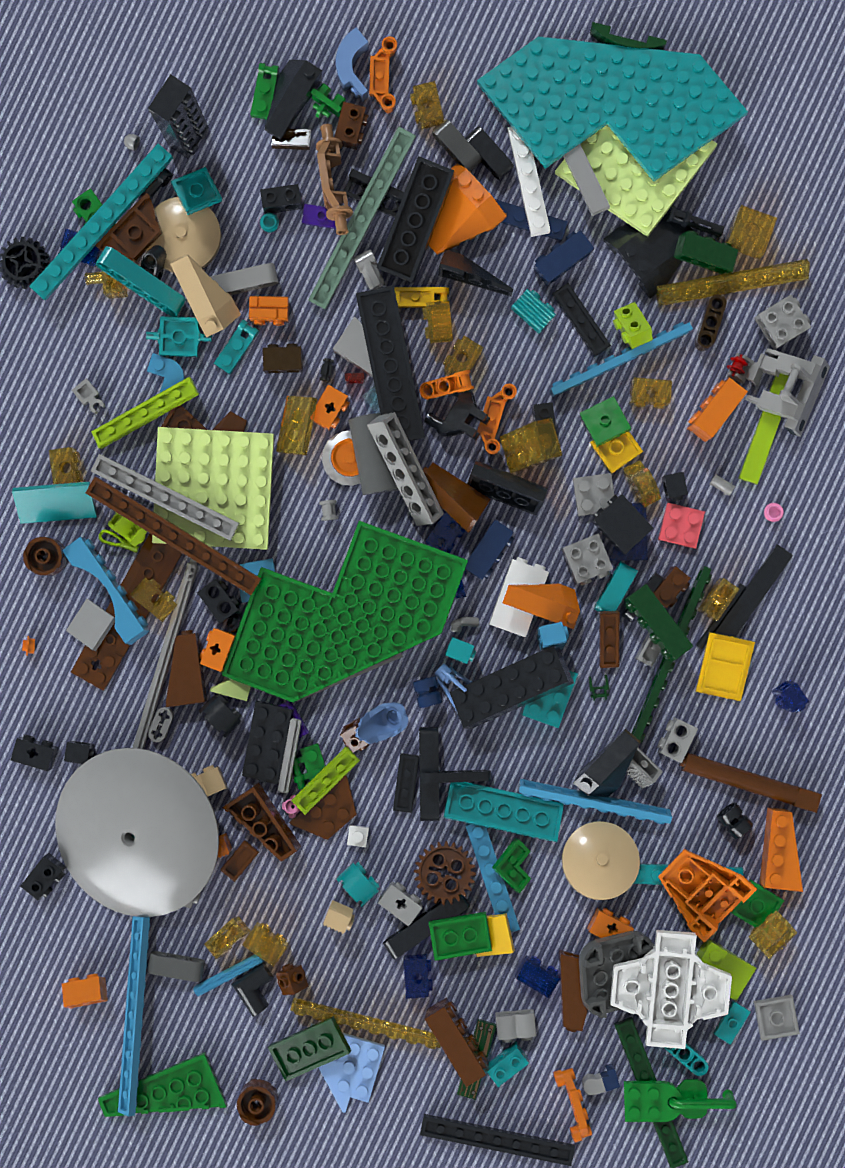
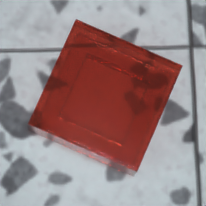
(353, 378)

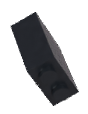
(621, 523)

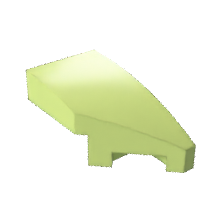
(232, 689)

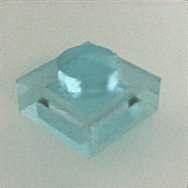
(371, 398)

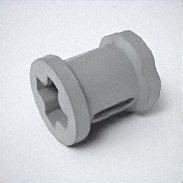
(328, 510)

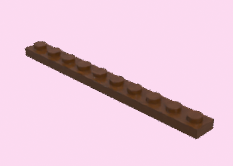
(173, 535)

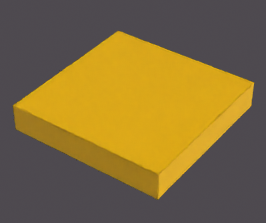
(618, 451)
(500, 935)

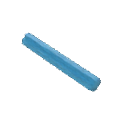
(227, 974)

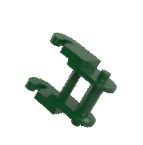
(605, 687)

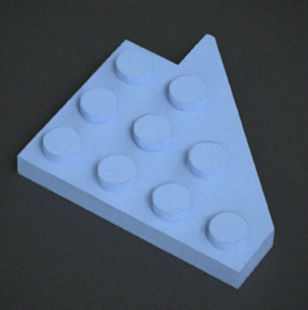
(353, 1073)

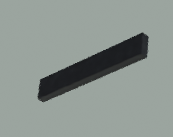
(754, 592)

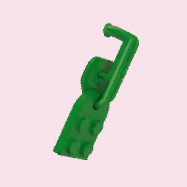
(649, 1100)

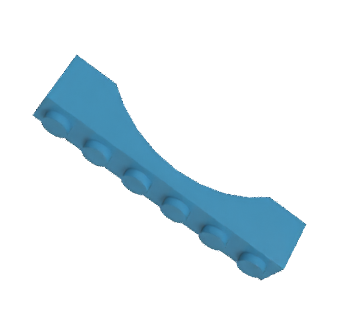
(127, 621)

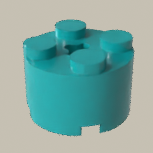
(358, 884)

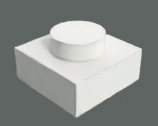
(357, 836)

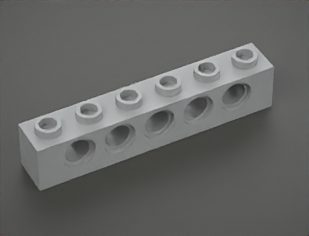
(405, 469)

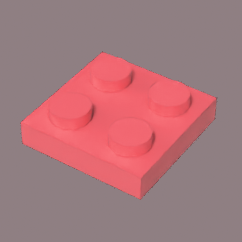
(681, 525)

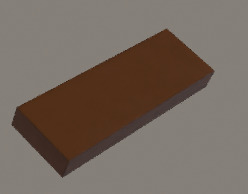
(609, 639)

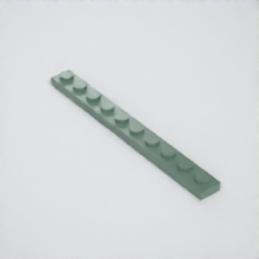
(362, 217)

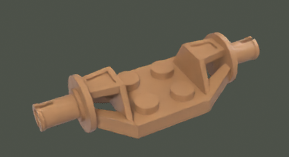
(332, 199)

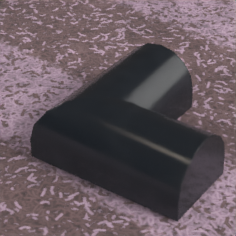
(248, 988)

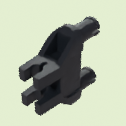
(459, 417)

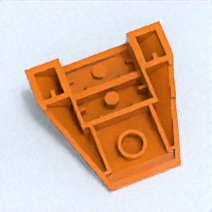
(465, 213)
(704, 891)

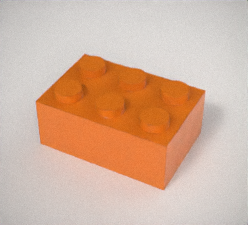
(716, 409)

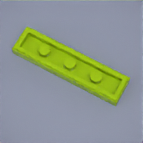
(325, 780)

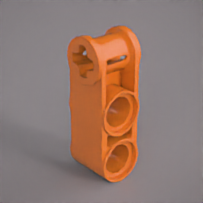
(457, 382)

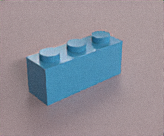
(552, 635)

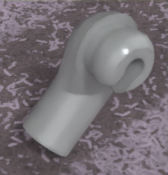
(464, 621)

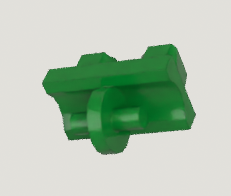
(320, 96)

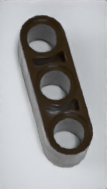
(714, 314)

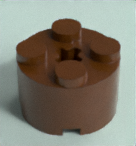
(36, 550)
(259, 1113)

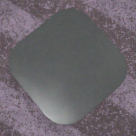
(597, 964)

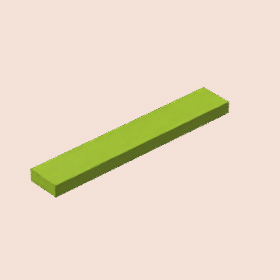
(145, 412)
(762, 438)

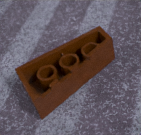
(263, 821)

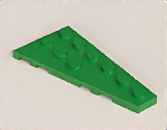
(173, 1089)

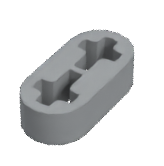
(157, 722)

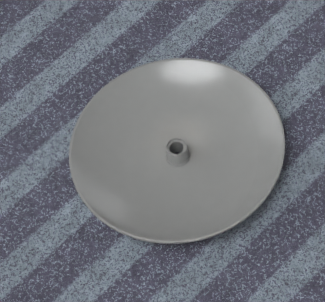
(164, 811)

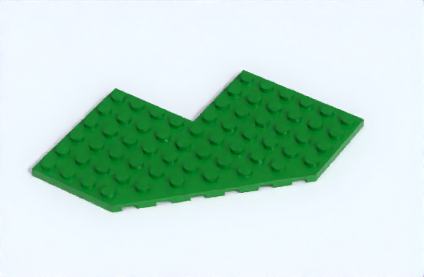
(383, 603)

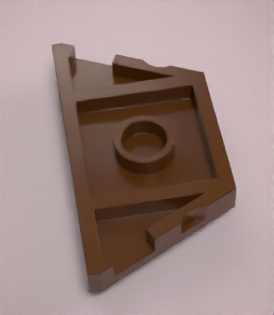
(134, 231)
(329, 813)

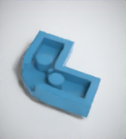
(166, 368)

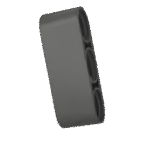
(457, 145)
(176, 966)

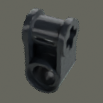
(154, 261)

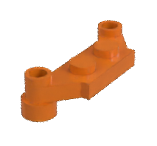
(380, 74)
(494, 408)
(582, 1129)

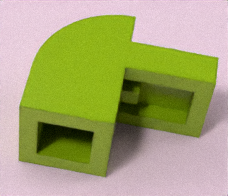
(127, 529)

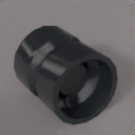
(739, 825)

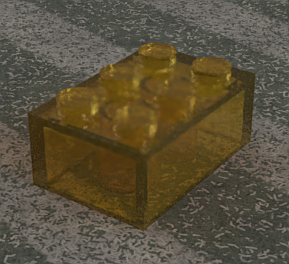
(531, 445)

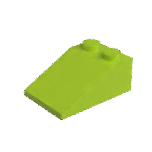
(725, 960)

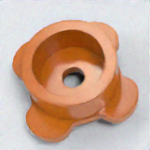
(28, 645)

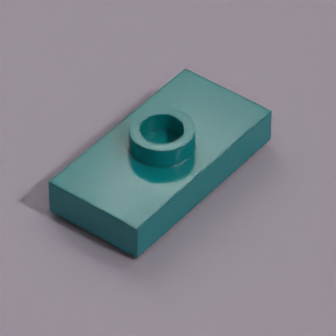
(731, 1023)

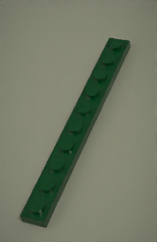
(659, 682)

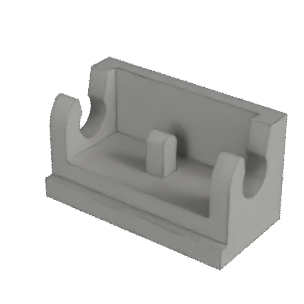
(648, 652)

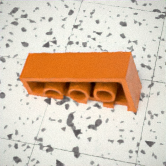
(780, 855)

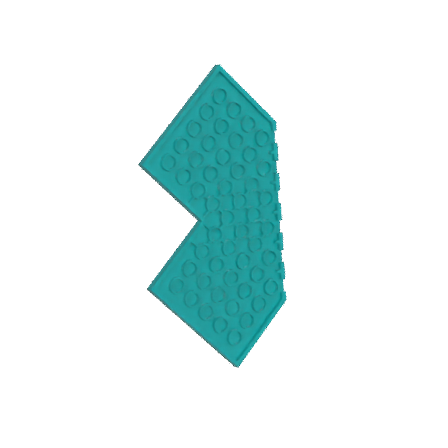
(650, 98)

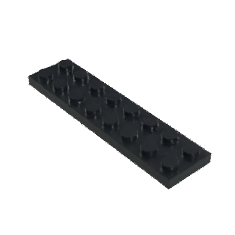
(390, 358)

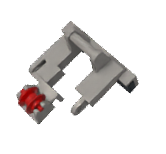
(785, 404)

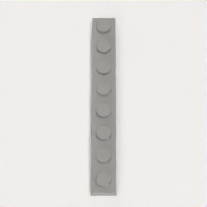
(164, 497)

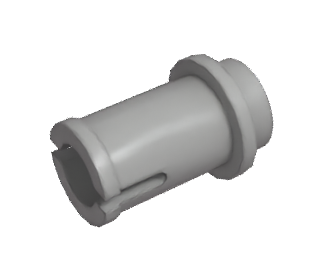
(722, 485)

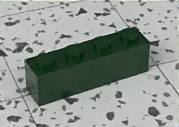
(658, 623)

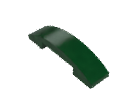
(602, 34)

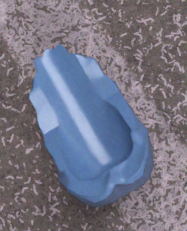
(382, 722)

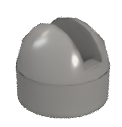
(132, 141)

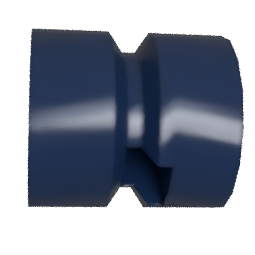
(427, 692)

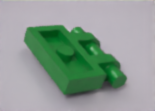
(313, 762)

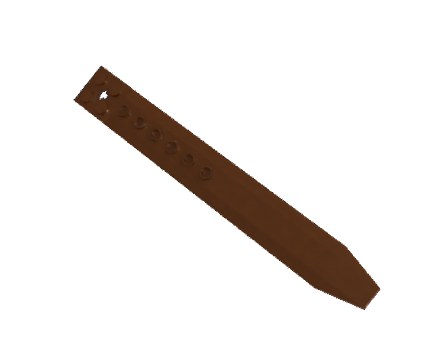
(154, 562)

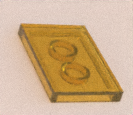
(296, 425)

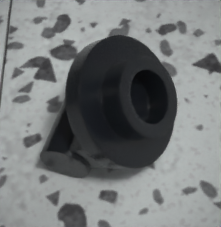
(234, 623)

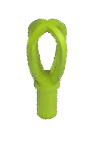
(123, 543)

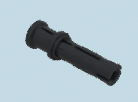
(686, 218)

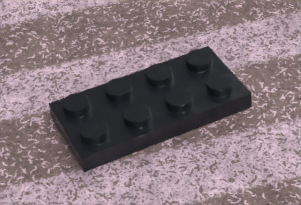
(267, 742)

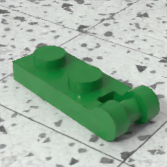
(264, 91)

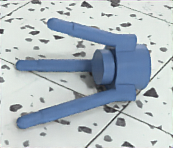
(446, 675)

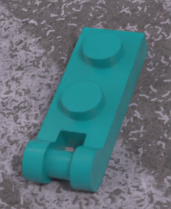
(236, 347)

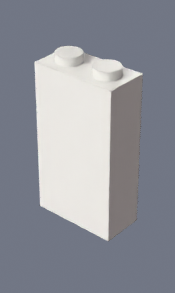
(508, 617)

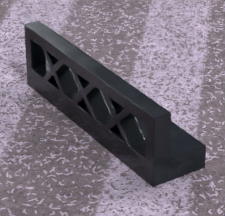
(363, 180)

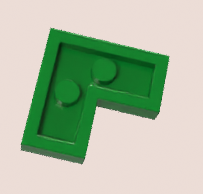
(509, 865)

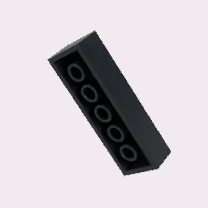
(179, 116)
(416, 219)
(512, 687)

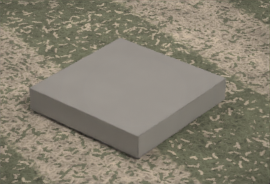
(91, 624)
(776, 1017)

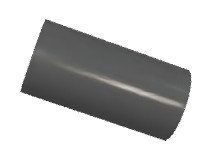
(370, 463)

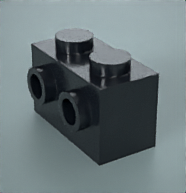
(43, 877)

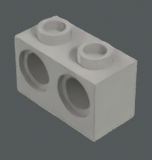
(682, 742)

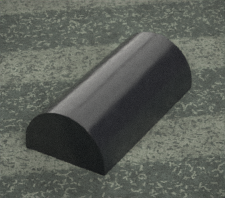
(507, 487)

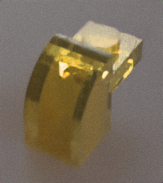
(643, 483)

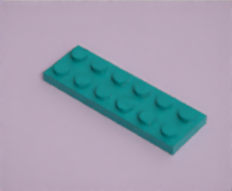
(503, 810)

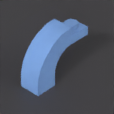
(349, 50)

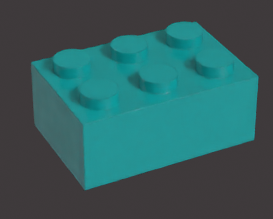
(550, 707)

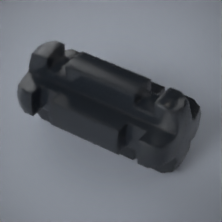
(326, 370)

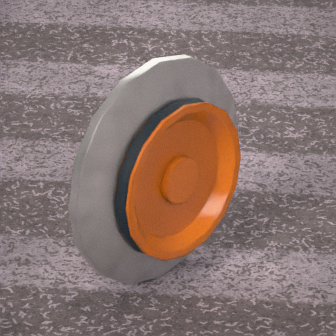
(340, 459)

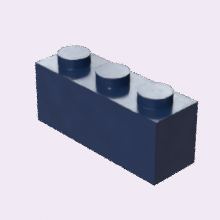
(563, 257)
(489, 550)

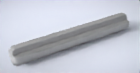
(289, 755)

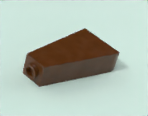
(456, 497)
(186, 674)
(572, 1007)

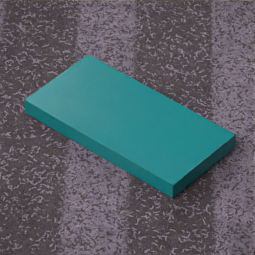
(54, 502)

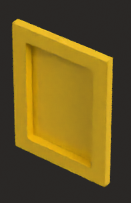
(725, 666)

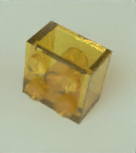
(751, 231)

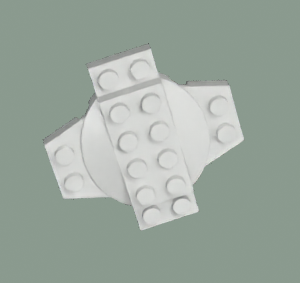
(670, 989)

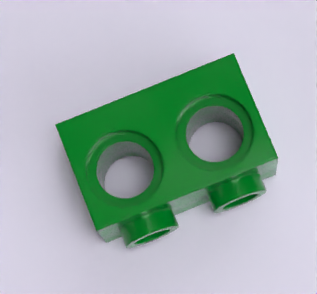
(87, 197)

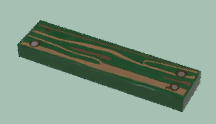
(484, 1034)

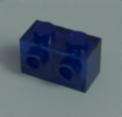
(445, 533)
(790, 697)

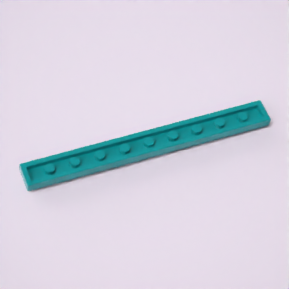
(101, 222)

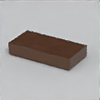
(239, 860)

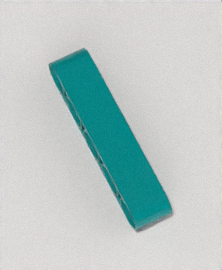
(140, 281)

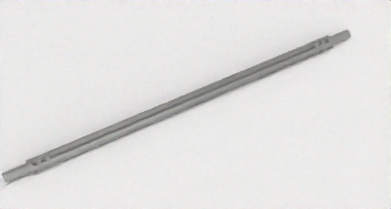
(165, 655)

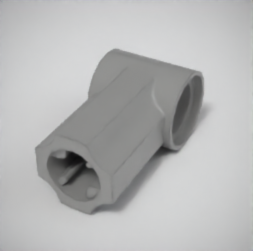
(367, 266)

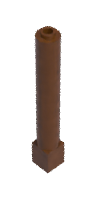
(751, 782)

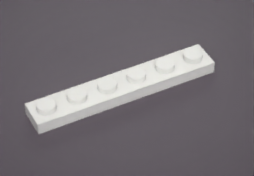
(529, 185)

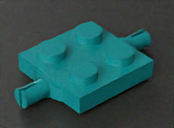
(178, 336)

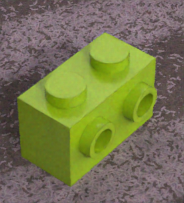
(633, 325)

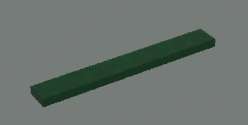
(643, 1072)

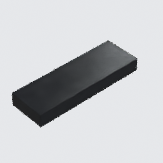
(406, 782)

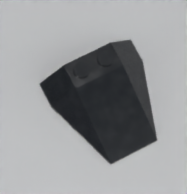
(650, 256)

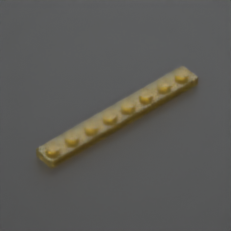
(733, 282)
(359, 1022)

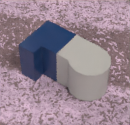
(601, 1081)

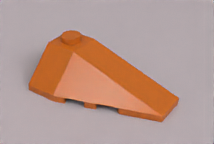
(547, 601)

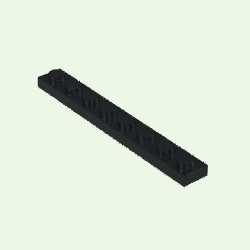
(497, 1139)

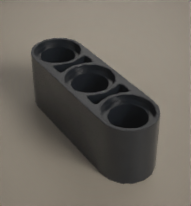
(492, 156)

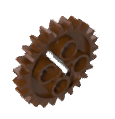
(438, 890)

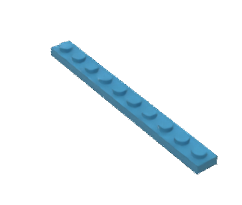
(133, 1016)

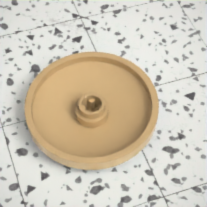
(187, 234)
(600, 860)

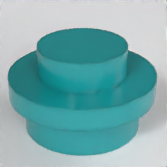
(269, 222)

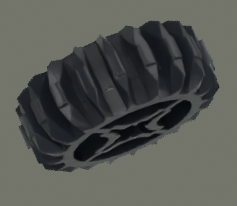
(26, 248)

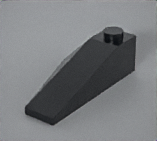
(291, 95)
(462, 269)
(607, 769)

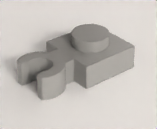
(87, 394)

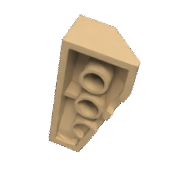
(208, 301)

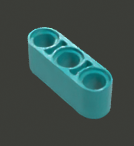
(616, 588)
(690, 1059)

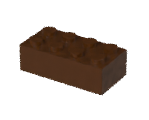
(456, 1041)

